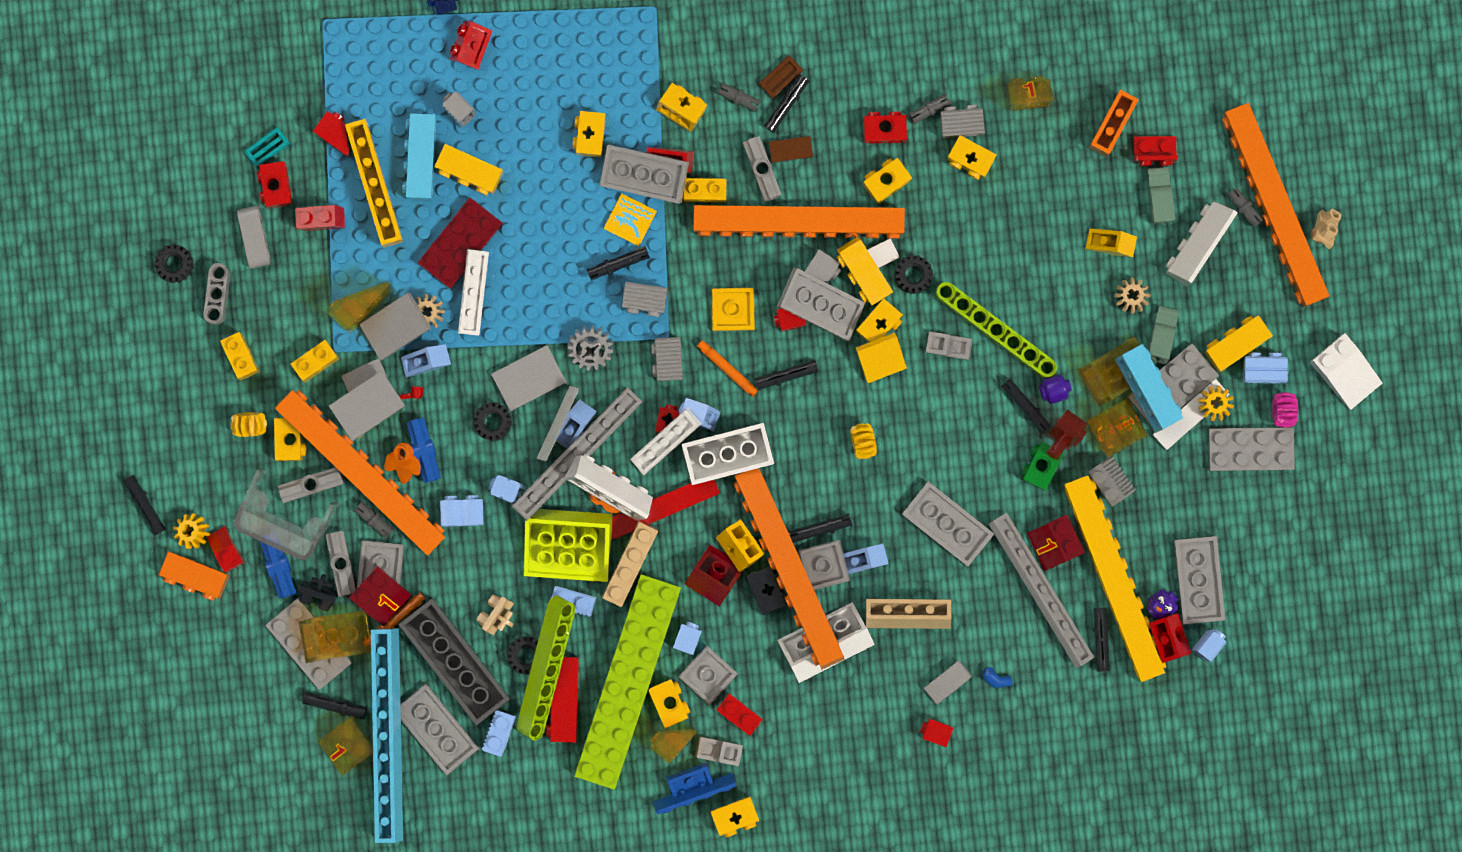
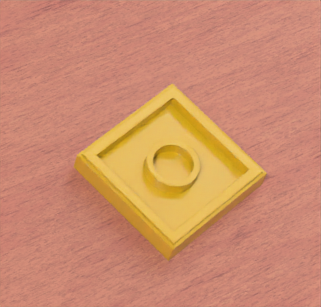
(733, 309)
(881, 358)

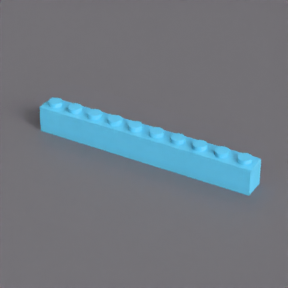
(386, 735)

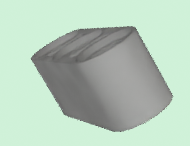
(254, 237)
(213, 284)

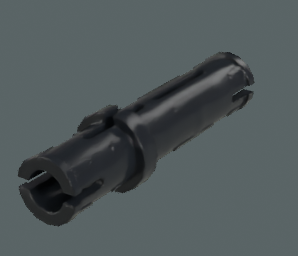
(791, 96)
(618, 263)
(762, 382)
(1032, 413)
(145, 507)
(829, 525)
(1100, 613)
(342, 707)

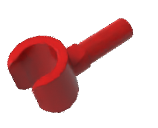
(416, 393)

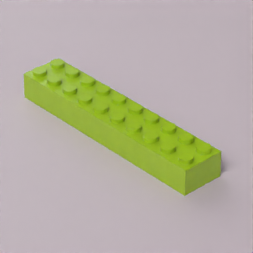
(627, 682)

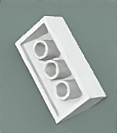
(1201, 243)
(727, 454)
(609, 488)
(849, 633)

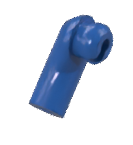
(994, 680)

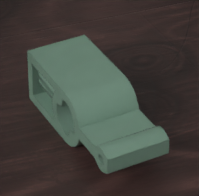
(1160, 196)
(1163, 334)

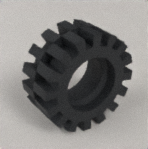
(913, 261)
(183, 272)
(492, 408)
(514, 648)

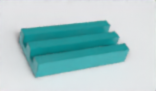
(286, 143)

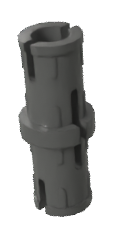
(739, 97)
(929, 108)
(1245, 207)
(373, 520)

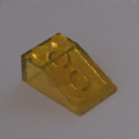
(356, 307)
(1104, 375)
(335, 636)

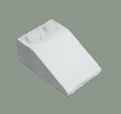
(1346, 371)

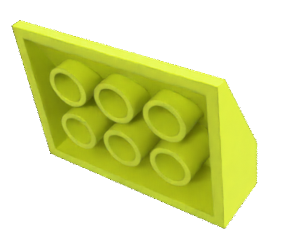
(568, 545)

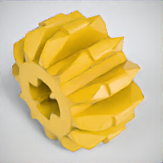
(1212, 395)
(248, 424)
(863, 441)
(186, 526)

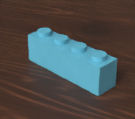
(420, 157)
(1149, 388)

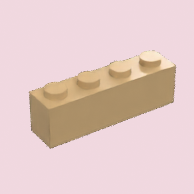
(630, 563)
(908, 613)

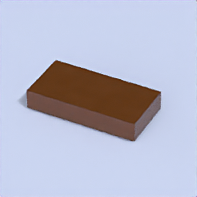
(780, 77)
(791, 149)

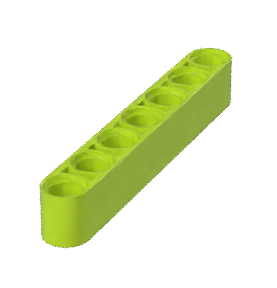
(990, 320)
(545, 667)

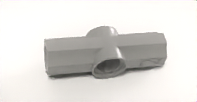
(757, 156)
(297, 488)
(338, 549)

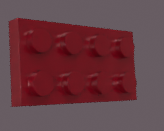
(468, 229)

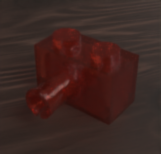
(1065, 433)

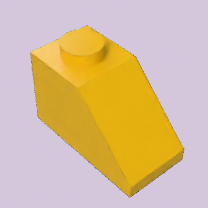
(1111, 242)

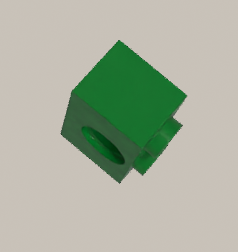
(1037, 478)

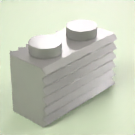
(458, 109)
(962, 122)
(644, 298)
(668, 359)
(1111, 481)

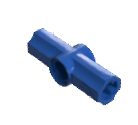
(424, 450)
(279, 570)

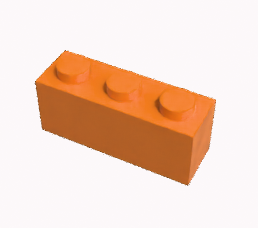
(1113, 123)
(193, 576)

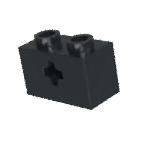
(757, 581)

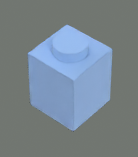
(687, 638)

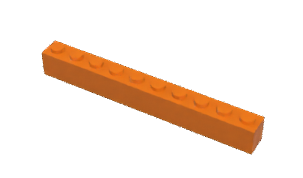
(1275, 205)
(799, 220)
(360, 472)
(789, 567)

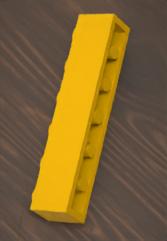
(374, 183)

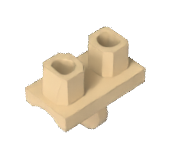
(1326, 227)
(499, 617)

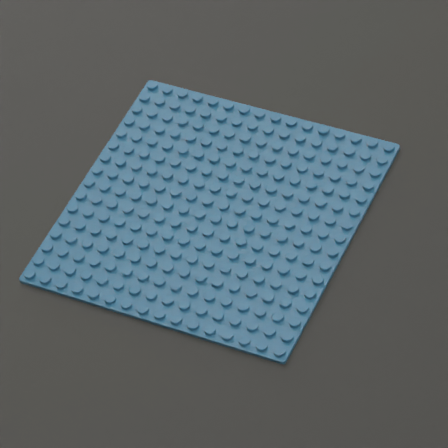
(550, 199)

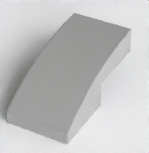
(949, 345)
(360, 375)
(948, 682)
(718, 751)

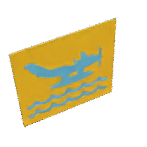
(630, 219)

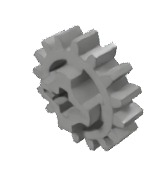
(590, 338)

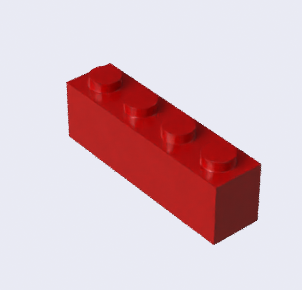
(565, 703)

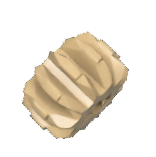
(1130, 302)
(431, 304)

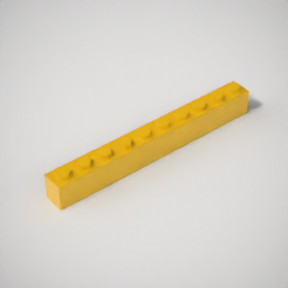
(1113, 578)

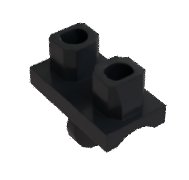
(320, 589)

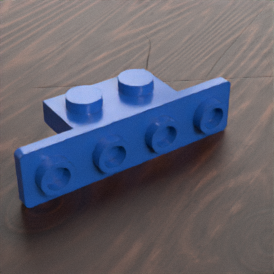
(691, 786)

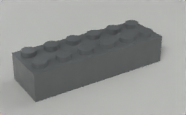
(454, 661)

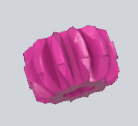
(1285, 409)

